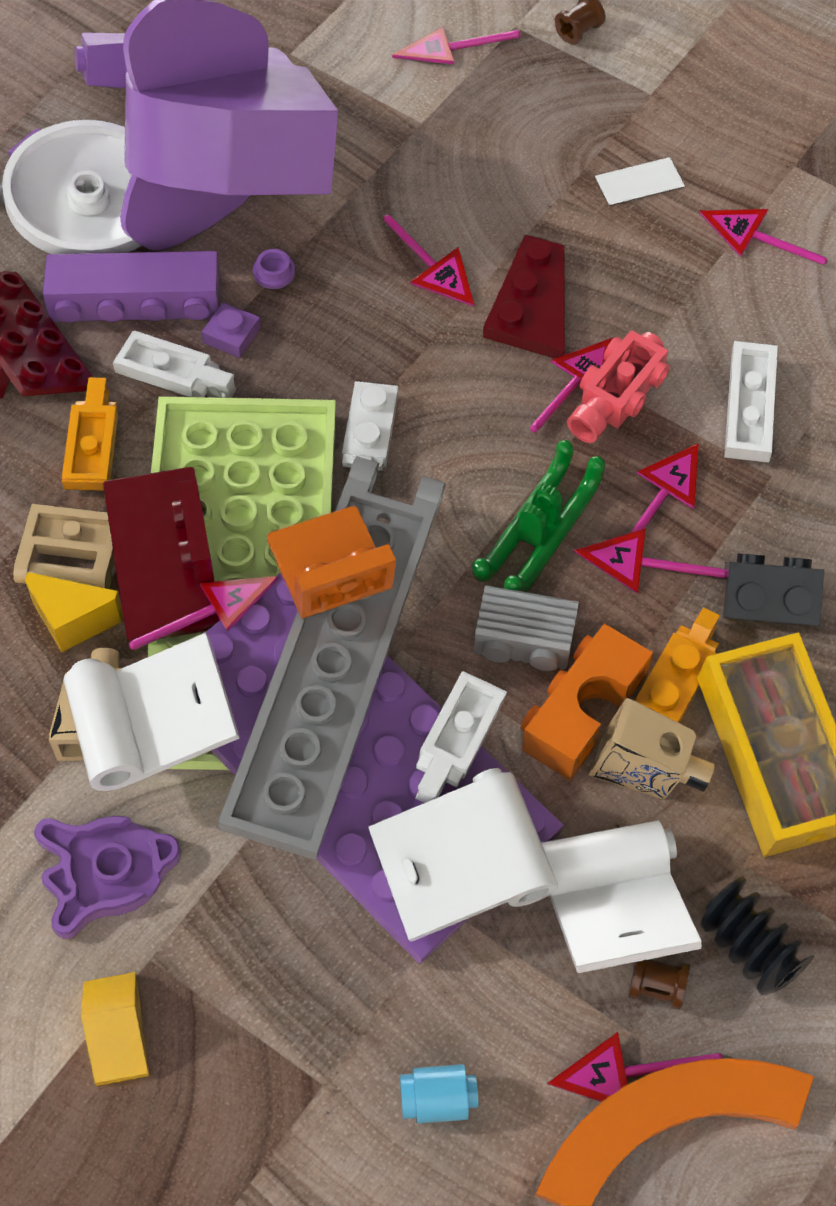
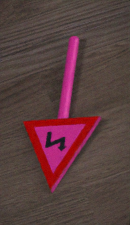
(674, 476)
(623, 560)
(228, 600)
(603, 1071)

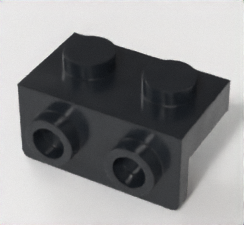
(773, 592)

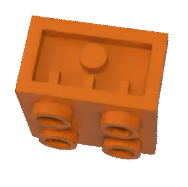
(331, 561)

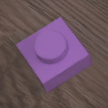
(231, 330)

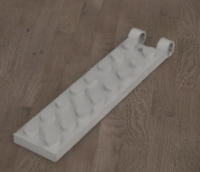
(326, 685)

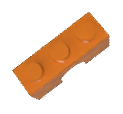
(604, 668)

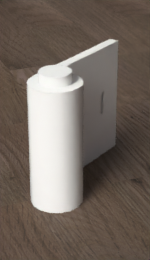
(148, 713)
(469, 853)
(619, 896)

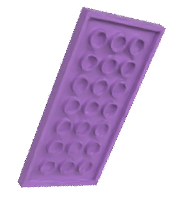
(382, 768)

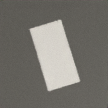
(639, 181)

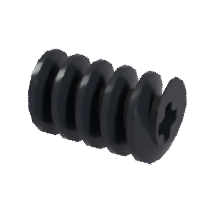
(753, 938)

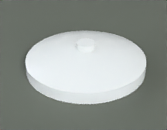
(70, 188)

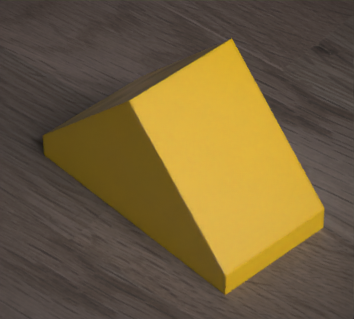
(73, 609)
(114, 1028)

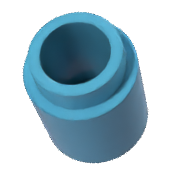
(438, 1094)

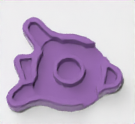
(102, 868)

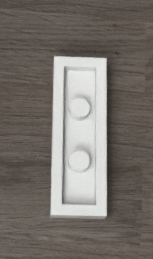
(751, 402)

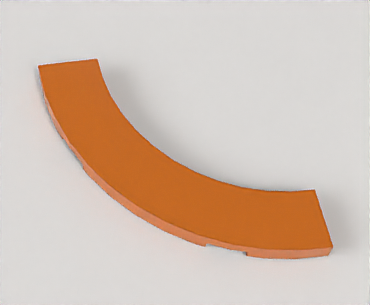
(662, 1102)

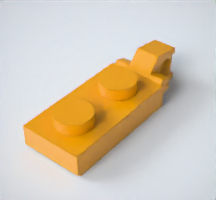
(90, 439)
(674, 677)

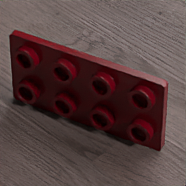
(33, 347)
(159, 550)

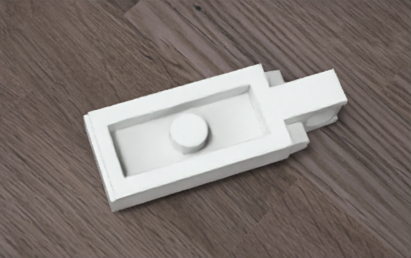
(172, 367)
(370, 423)
(457, 734)

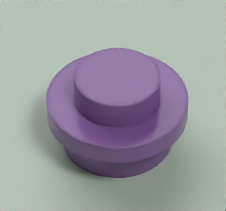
(273, 269)

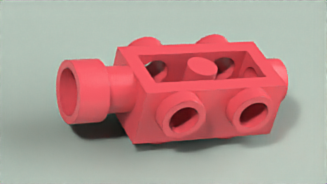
(612, 390)

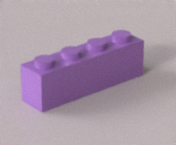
(132, 286)

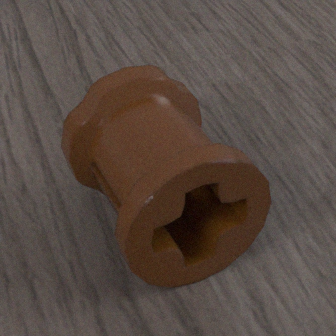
(573, 23)
(660, 981)

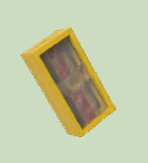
(776, 740)

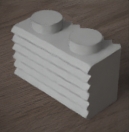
(525, 628)

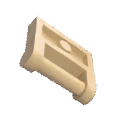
(66, 534)

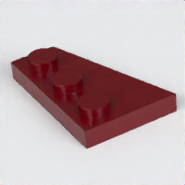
(532, 300)

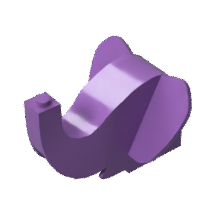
(208, 117)

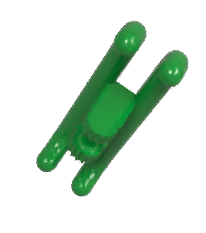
(542, 521)

